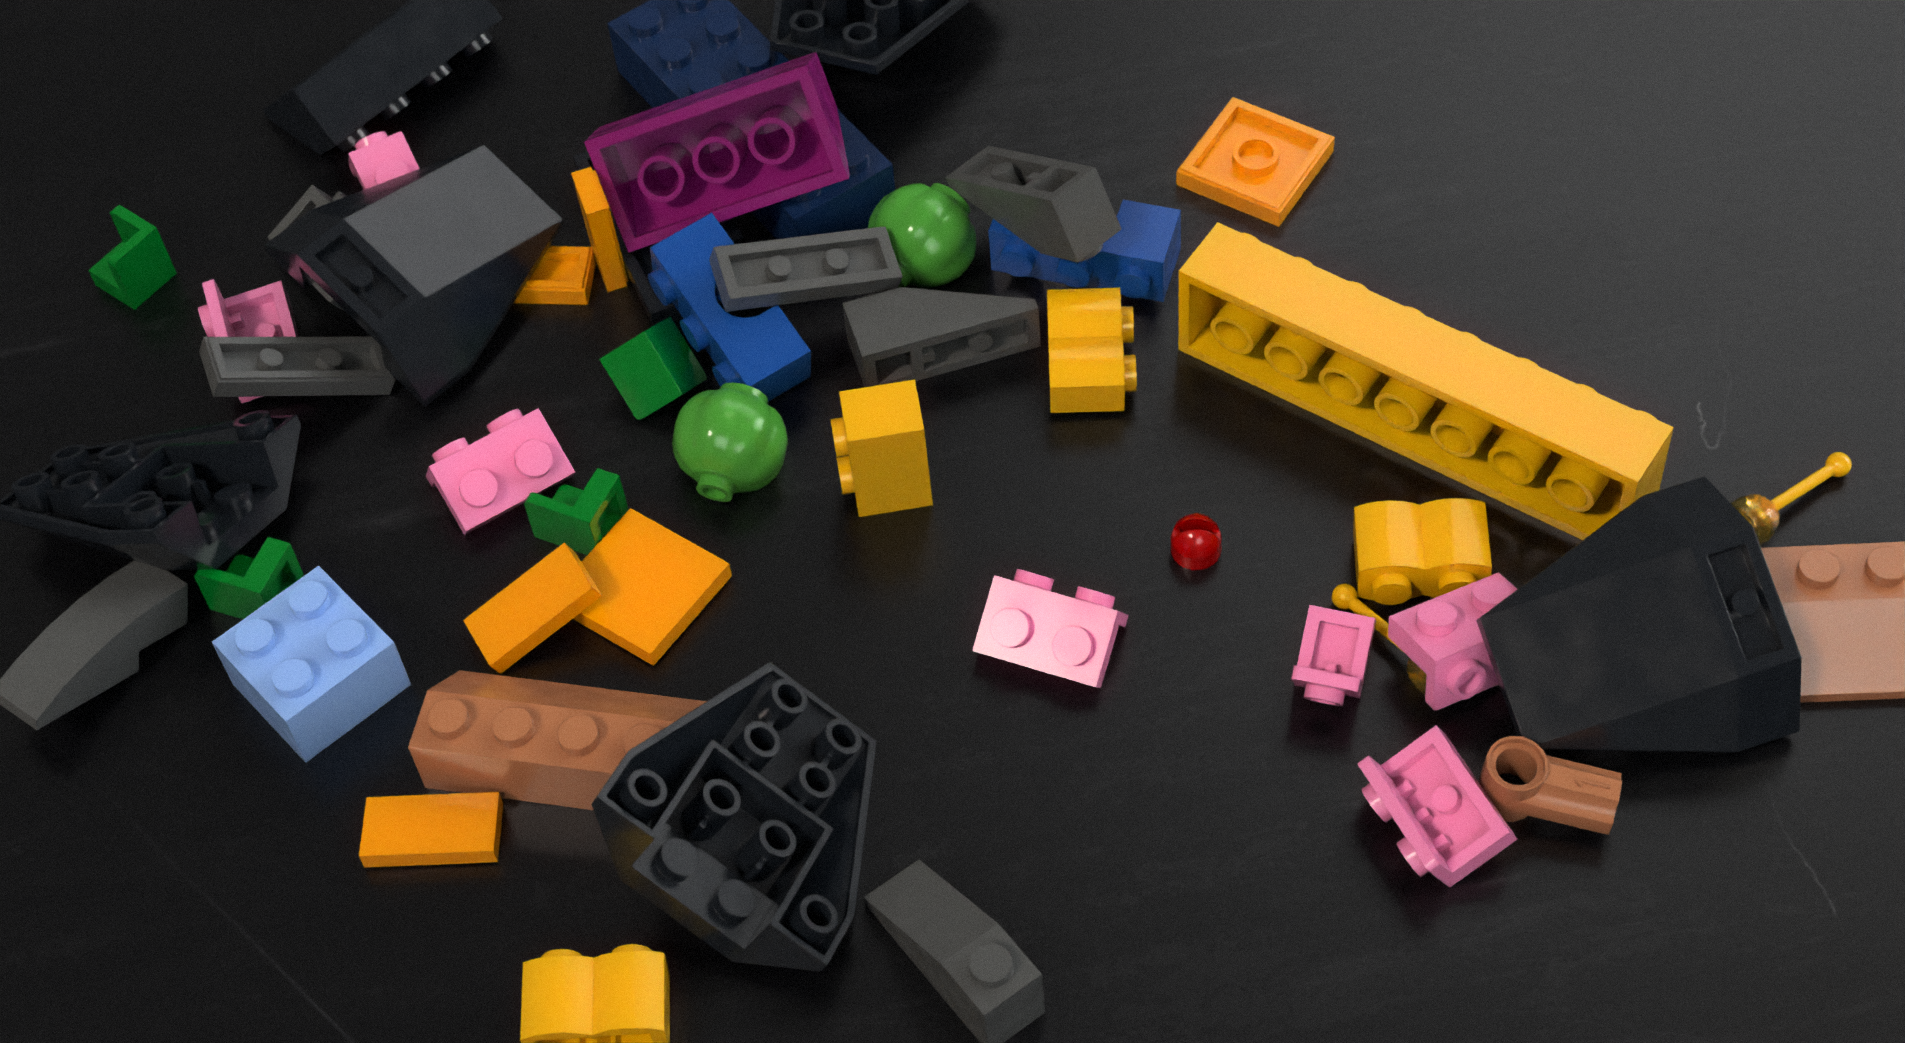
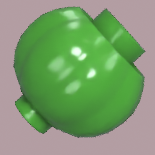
(927, 233)
(729, 441)

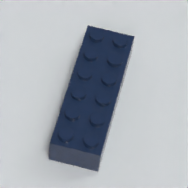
(698, 44)

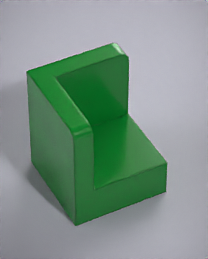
(136, 264)
(653, 368)
(577, 514)
(250, 580)

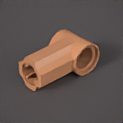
(1552, 788)

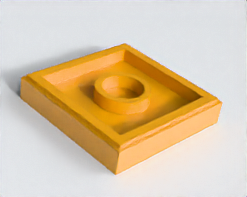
(1255, 161)
(649, 585)

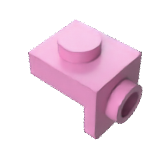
(381, 159)
(1333, 655)

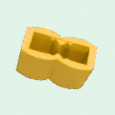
(1088, 351)
(1419, 548)
(596, 998)

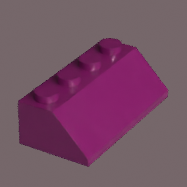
(721, 151)

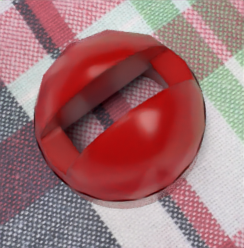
(1196, 542)

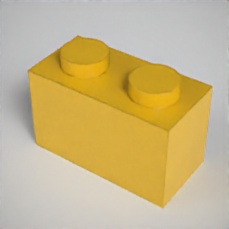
(885, 448)

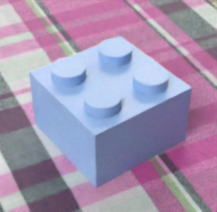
(312, 663)

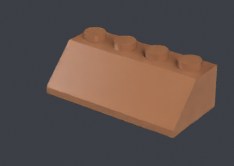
(1845, 617)
(532, 736)

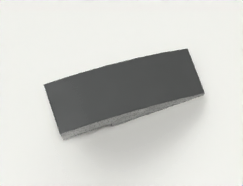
(94, 643)

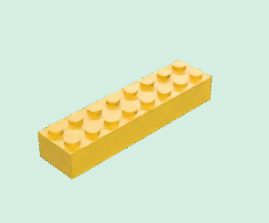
(1416, 384)

